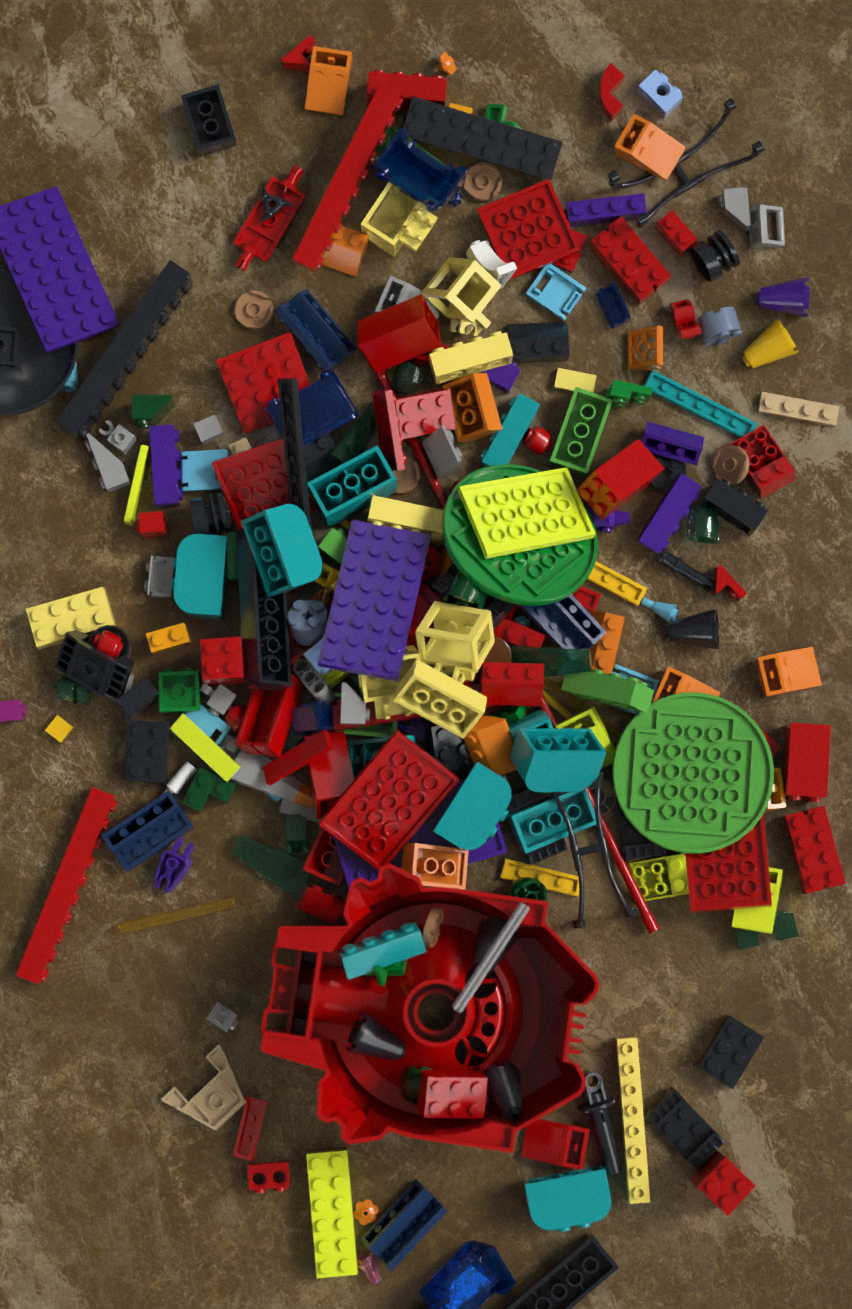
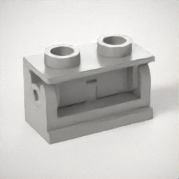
(160, 577)

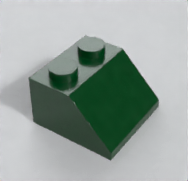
(150, 409)

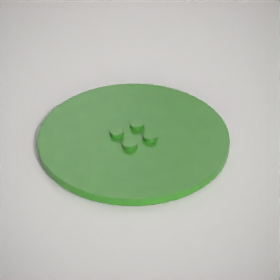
(693, 773)

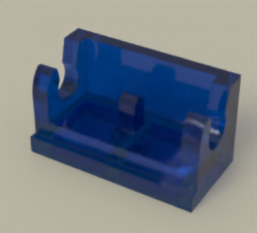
(613, 306)

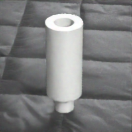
(181, 778)

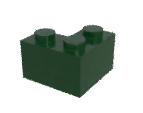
(204, 786)

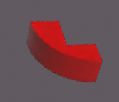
(610, 82)

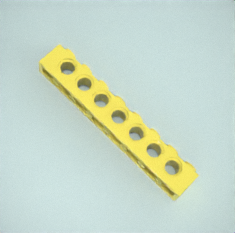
(632, 1120)

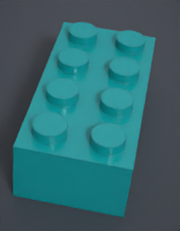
(543, 821)

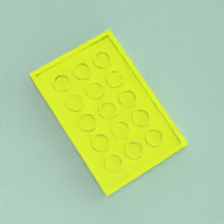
(526, 512)

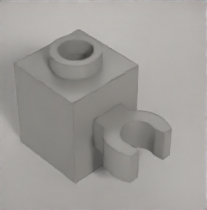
(119, 437)
(220, 699)
(223, 1017)

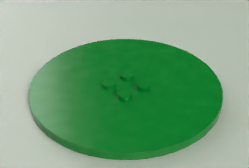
(521, 577)

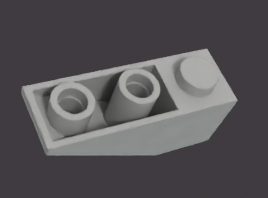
(111, 468)

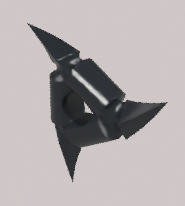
(280, 202)

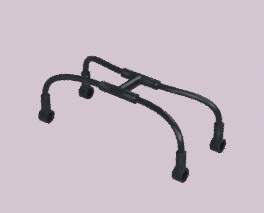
(687, 183)
(601, 847)

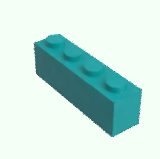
(513, 429)
(381, 950)

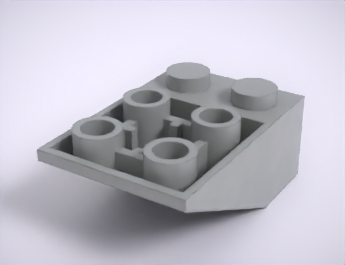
(400, 291)
(441, 453)

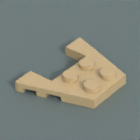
(216, 1100)

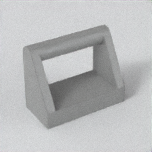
(758, 230)

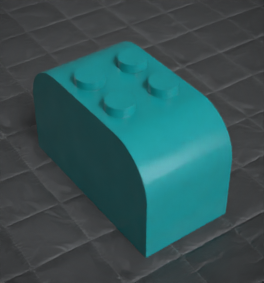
(351, 486)
(283, 548)
(200, 576)
(557, 758)
(475, 809)
(568, 1198)

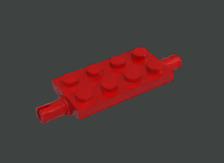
(262, 238)

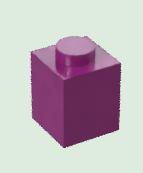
(12, 711)

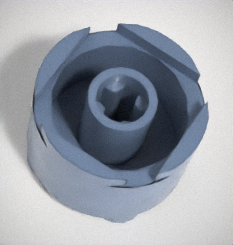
(719, 326)
(307, 621)

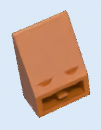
(328, 80)
(648, 147)
(787, 672)
(677, 682)

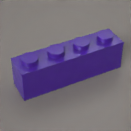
(605, 209)
(164, 465)
(669, 512)

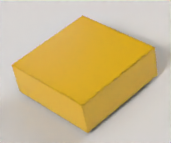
(59, 728)

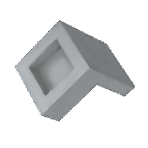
(208, 429)

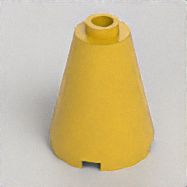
(770, 346)

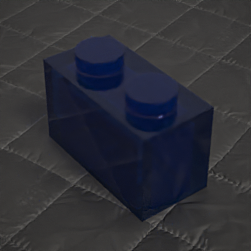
(312, 718)

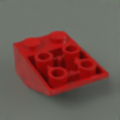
(768, 464)
(556, 1143)

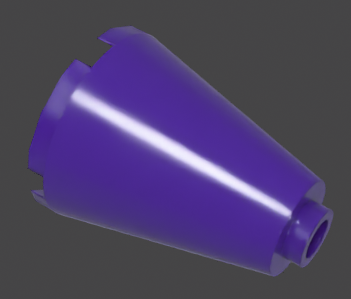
(786, 297)

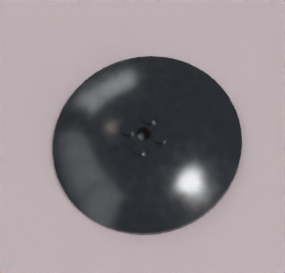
(26, 371)

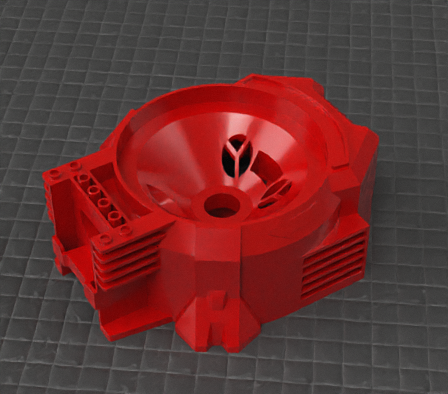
(533, 1024)

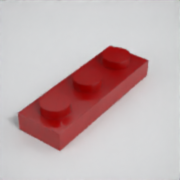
(250, 1128)

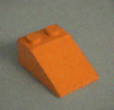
(436, 865)

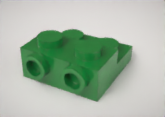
(623, 391)
(179, 690)

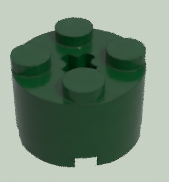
(464, 593)

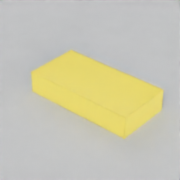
(569, 379)

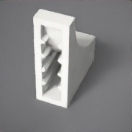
(486, 257)

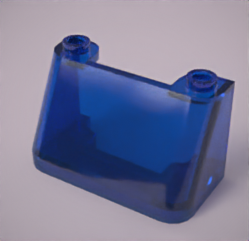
(418, 173)
(322, 408)
(468, 1278)

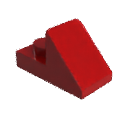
(296, 58)
(724, 579)

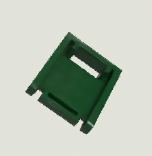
(232, 571)

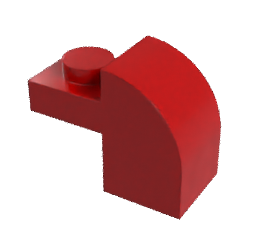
(684, 319)

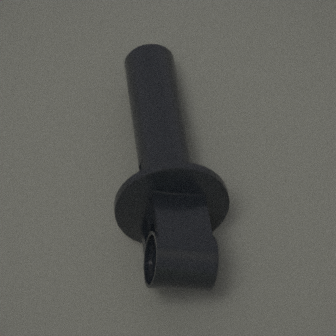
(595, 1103)

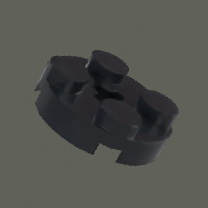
(661, 483)

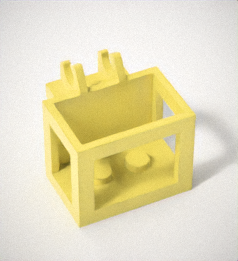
(397, 221)
(466, 295)
(458, 641)
(383, 690)

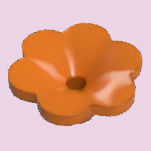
(446, 64)
(366, 1206)

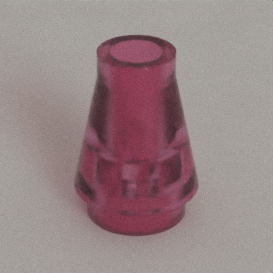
(369, 1267)

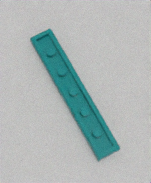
(699, 405)

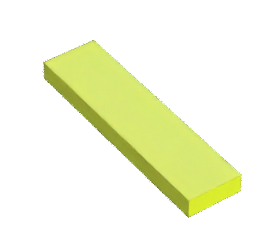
(136, 485)
(205, 747)

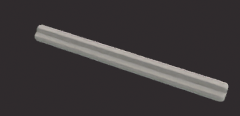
(490, 957)

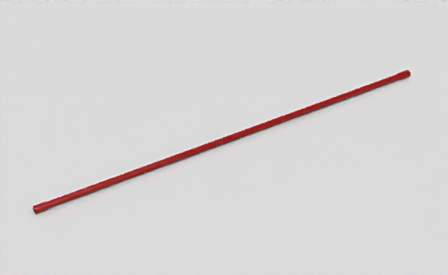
(646, 916)

